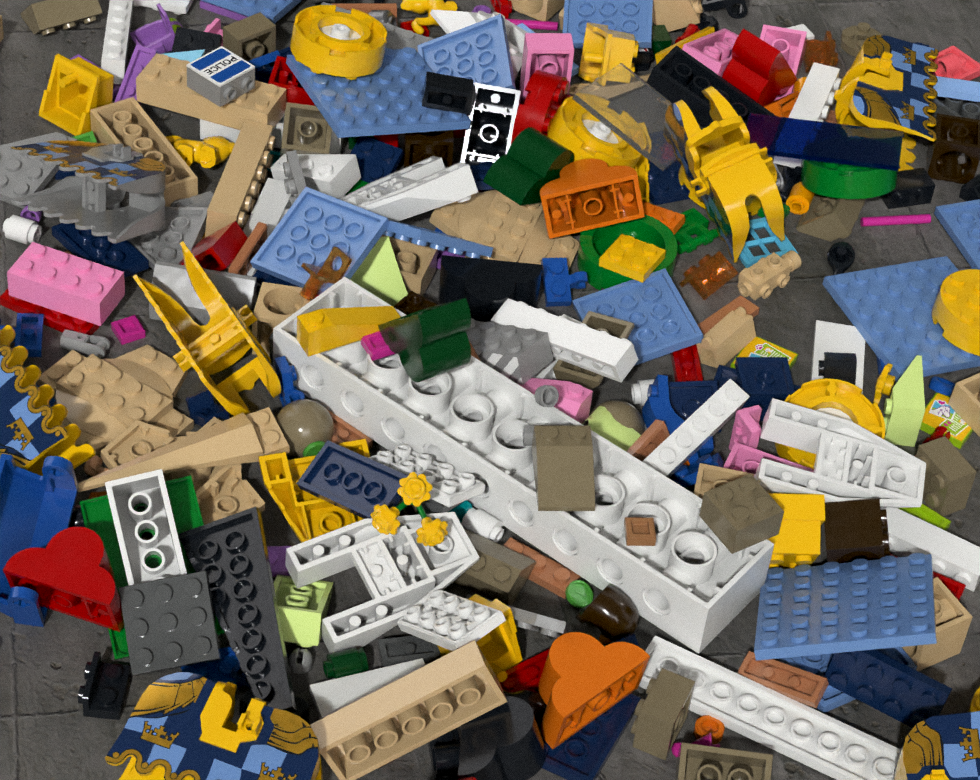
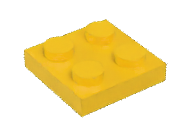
(632, 258)

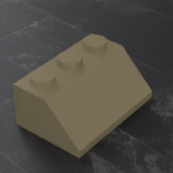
(53, 14)
(830, 217)
(569, 372)
(498, 572)
(718, 763)

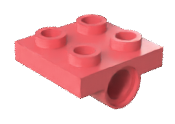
(956, 65)

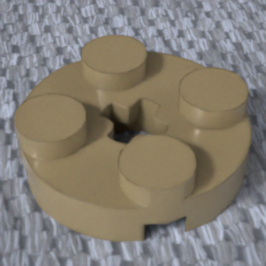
(854, 37)

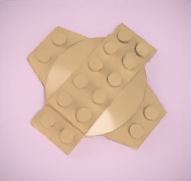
(500, 223)
(116, 392)
(217, 488)

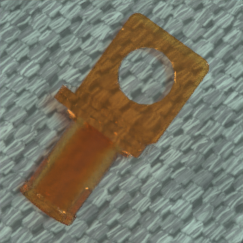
(324, 274)

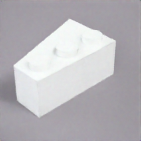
(324, 172)

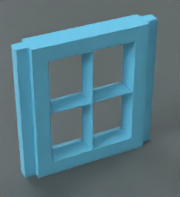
(747, 257)

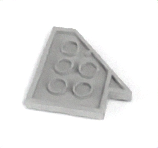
(23, 175)
(180, 225)
(533, 621)

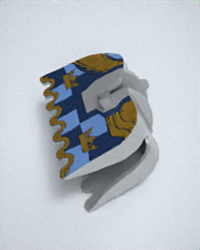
(97, 189)

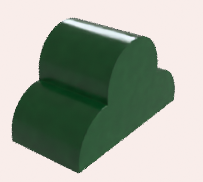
(528, 166)
(431, 339)

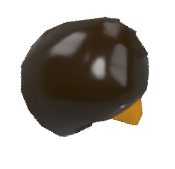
(612, 614)

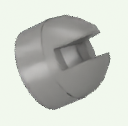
(546, 396)
(305, 666)

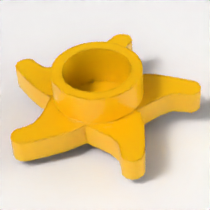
(884, 383)

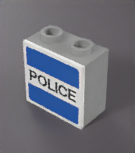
(220, 76)

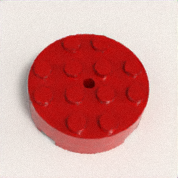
(544, 98)

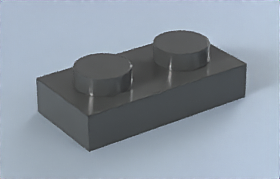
(406, 649)

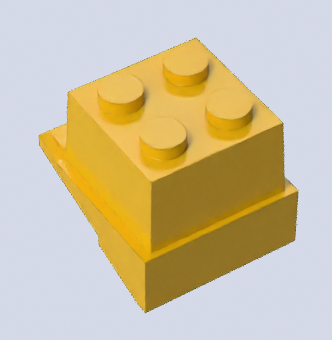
(605, 50)
(73, 91)
(799, 530)
(500, 644)

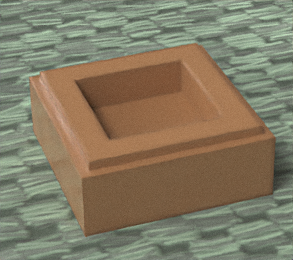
(639, 531)

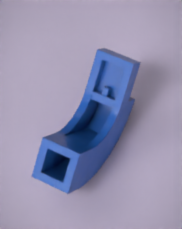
(659, 408)

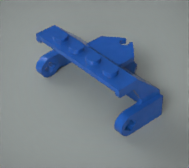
(30, 516)

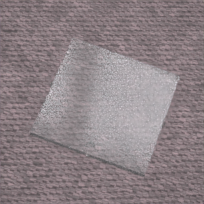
(631, 111)

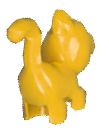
(423, 6)
(206, 152)

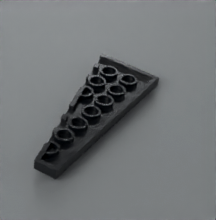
(245, 600)

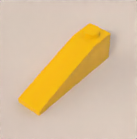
(337, 327)

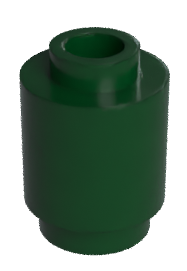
(345, 663)

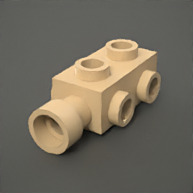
(767, 274)

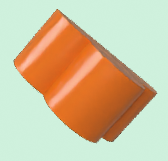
(590, 197)
(585, 681)

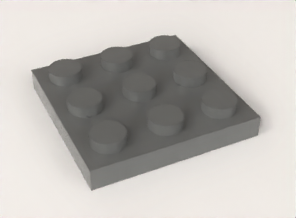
(170, 623)

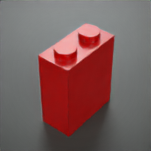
(219, 248)

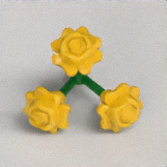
(413, 491)

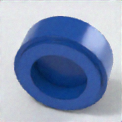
(941, 385)

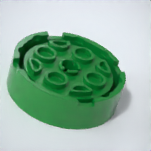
(846, 180)
(596, 241)

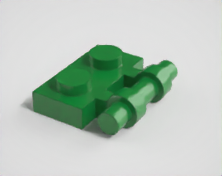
(694, 224)

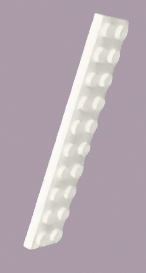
(774, 718)

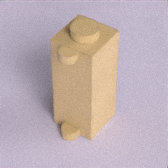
(726, 338)

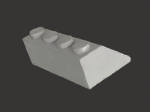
(175, 281)

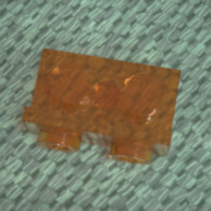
(820, 52)
(710, 275)

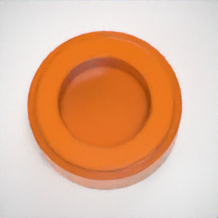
(709, 724)

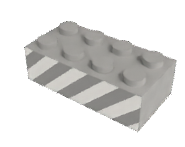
(510, 349)

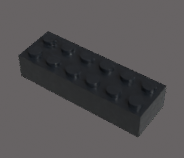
(684, 78)

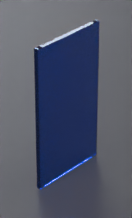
(826, 141)

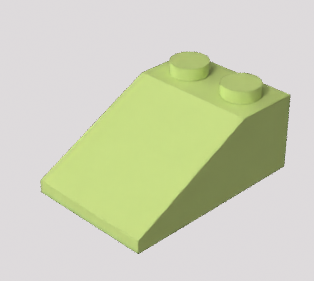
(906, 406)
(302, 609)

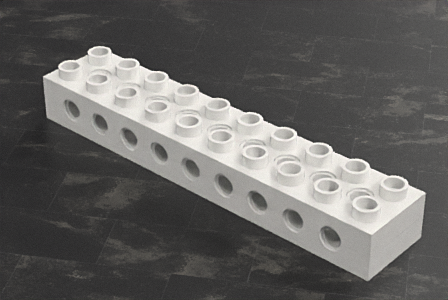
(476, 425)

